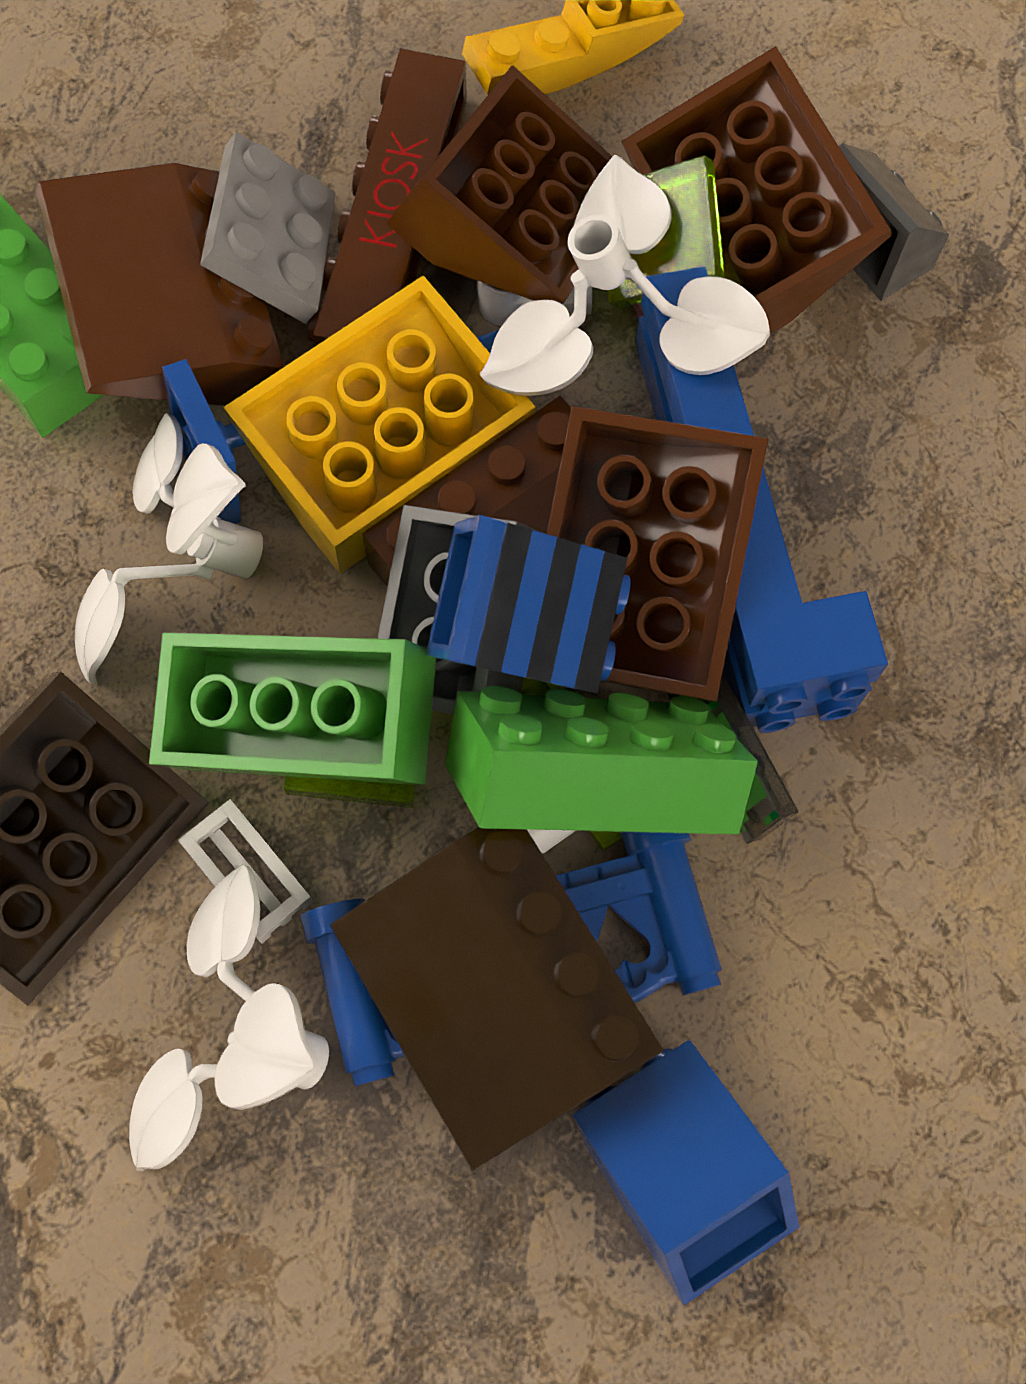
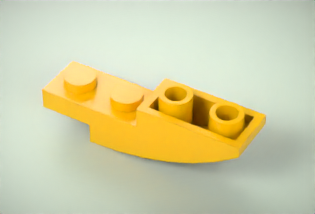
(573, 45)

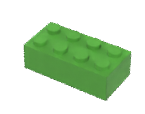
(35, 337)
(294, 706)
(597, 763)

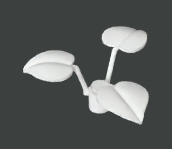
(623, 214)
(197, 500)
(264, 1053)

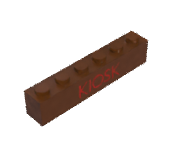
(416, 123)

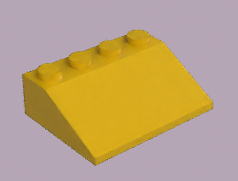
(374, 417)

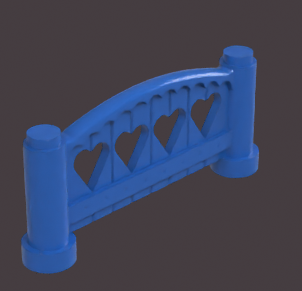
(646, 889)

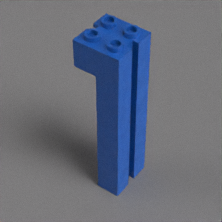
(781, 653)

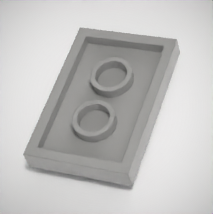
(269, 228)

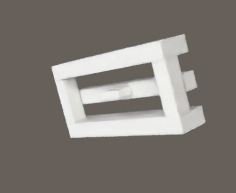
(210, 827)

